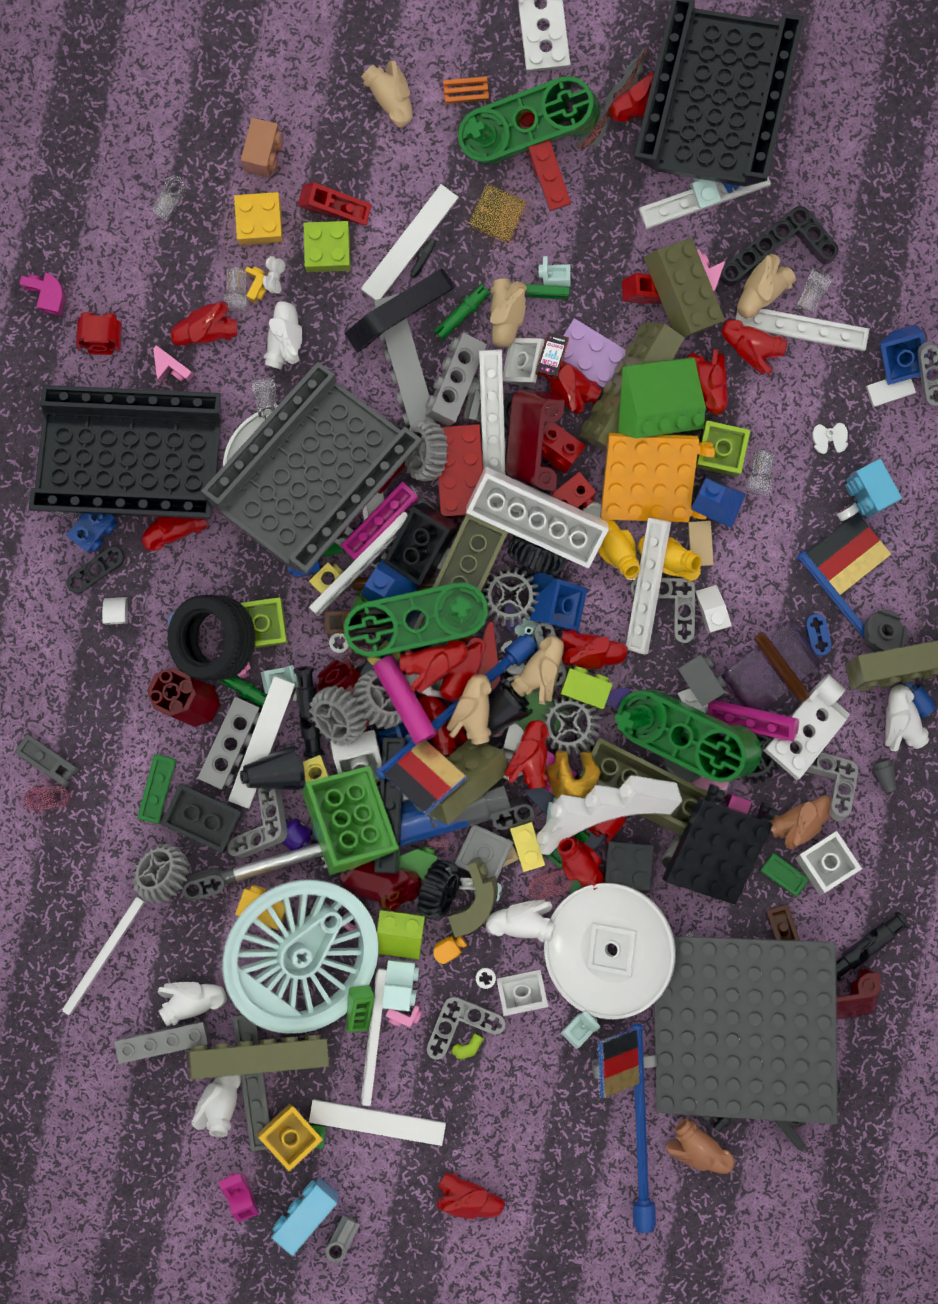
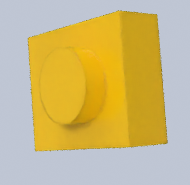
(257, 289)

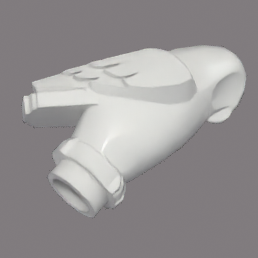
(283, 336)
(903, 720)
(522, 921)
(189, 1000)
(217, 1106)

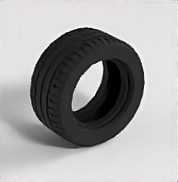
(184, 631)

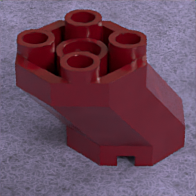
(340, 675)
(183, 697)
(387, 889)

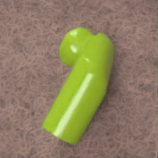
(469, 1050)

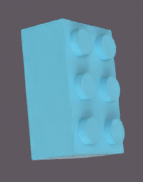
(872, 488)
(304, 1215)

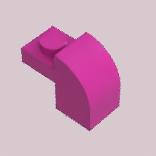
(51, 296)
(239, 1196)

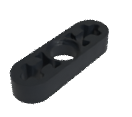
(105, 555)

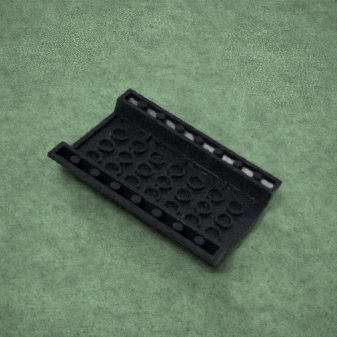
(718, 94)
(126, 451)

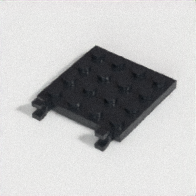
(718, 847)

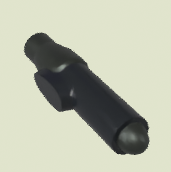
(422, 256)

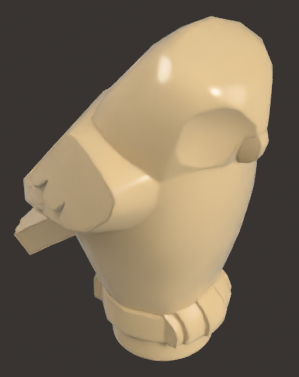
(390, 92)
(764, 286)
(507, 311)
(541, 670)
(473, 711)

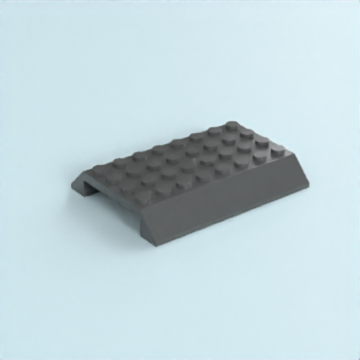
(309, 470)

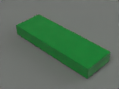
(157, 789)

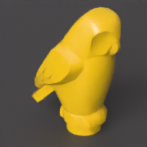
(620, 551)
(678, 560)

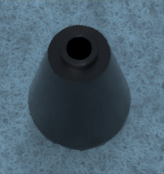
(506, 707)
(275, 771)

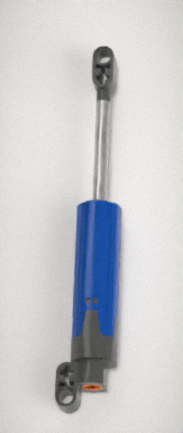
(415, 828)

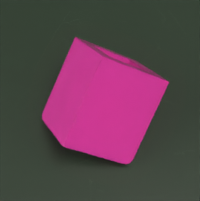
(738, 803)

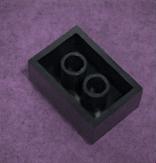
(421, 544)
(202, 817)

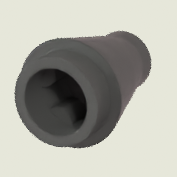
(885, 773)

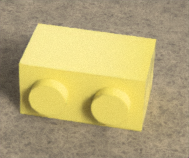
(527, 846)

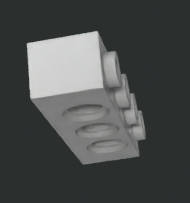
(438, 408)
(209, 771)
(162, 1041)

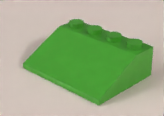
(661, 398)
(349, 819)

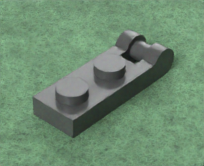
(46, 760)

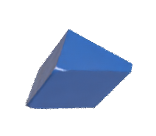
(542, 580)

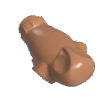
(802, 822)
(699, 1149)

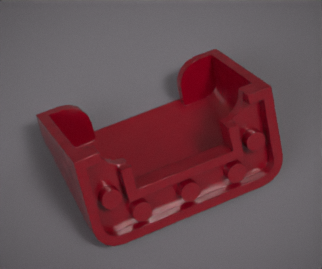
(525, 436)
(863, 995)

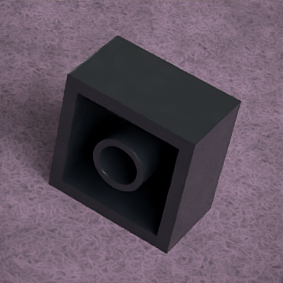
(629, 864)

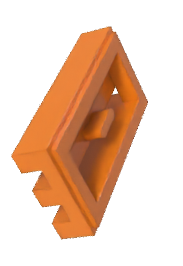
(466, 81)

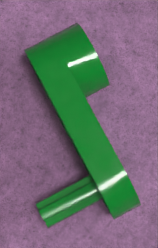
(510, 139)
(450, 623)
(705, 749)

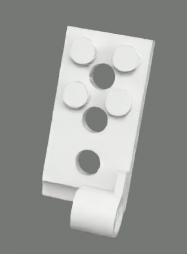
(555, 35)
(822, 698)

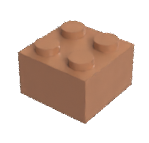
(261, 148)

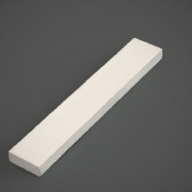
(686, 204)
(410, 243)
(808, 329)
(492, 410)
(358, 566)
(648, 585)
(263, 735)
(104, 955)
(373, 1037)
(377, 1122)

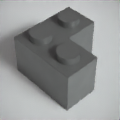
(702, 680)

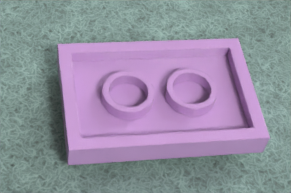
(592, 353)

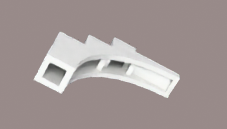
(604, 803)

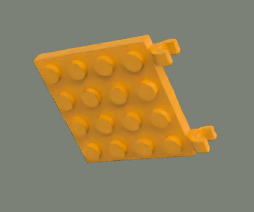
(651, 477)

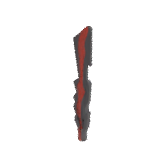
(630, 78)

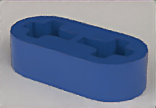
(823, 633)

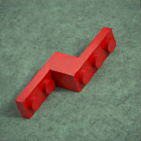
(547, 169)

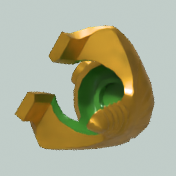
(562, 780)

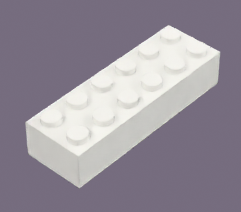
(537, 517)

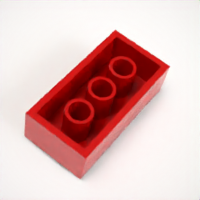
(461, 470)

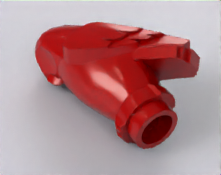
(633, 102)
(205, 326)
(754, 344)
(713, 381)
(574, 388)
(169, 530)
(591, 650)
(432, 663)
(457, 679)
(441, 741)
(530, 756)
(580, 862)
(468, 1199)

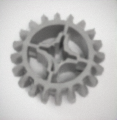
(430, 456)
(524, 584)
(375, 701)
(584, 708)
(337, 715)
(160, 873)

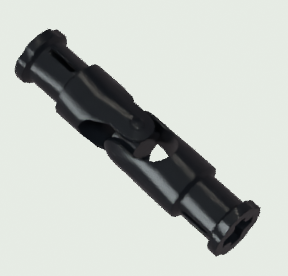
(305, 693)
(882, 935)

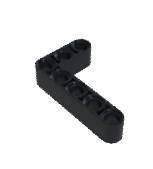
(775, 241)
(398, 309)

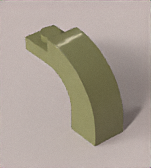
(473, 916)

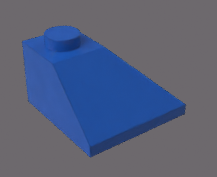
(900, 354)
(718, 501)
(386, 583)
(560, 605)

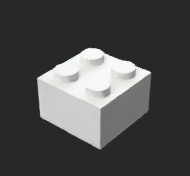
(358, 754)
(828, 863)

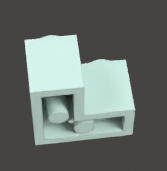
(399, 985)

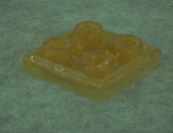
(497, 213)

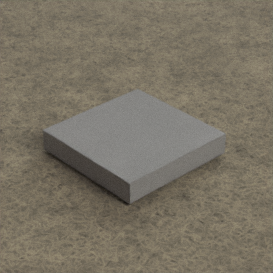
(486, 845)

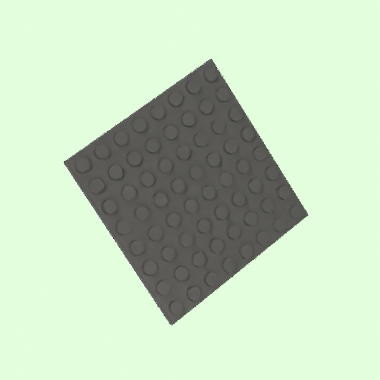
(749, 1030)

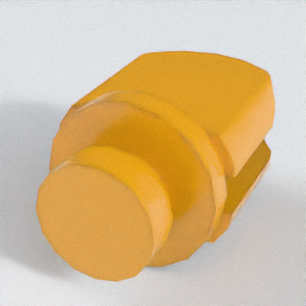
(449, 949)

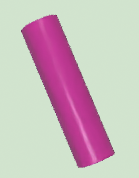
(379, 520)
(404, 699)
(756, 720)

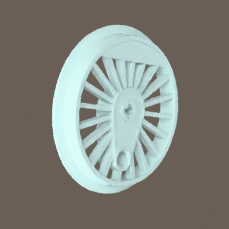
(311, 939)

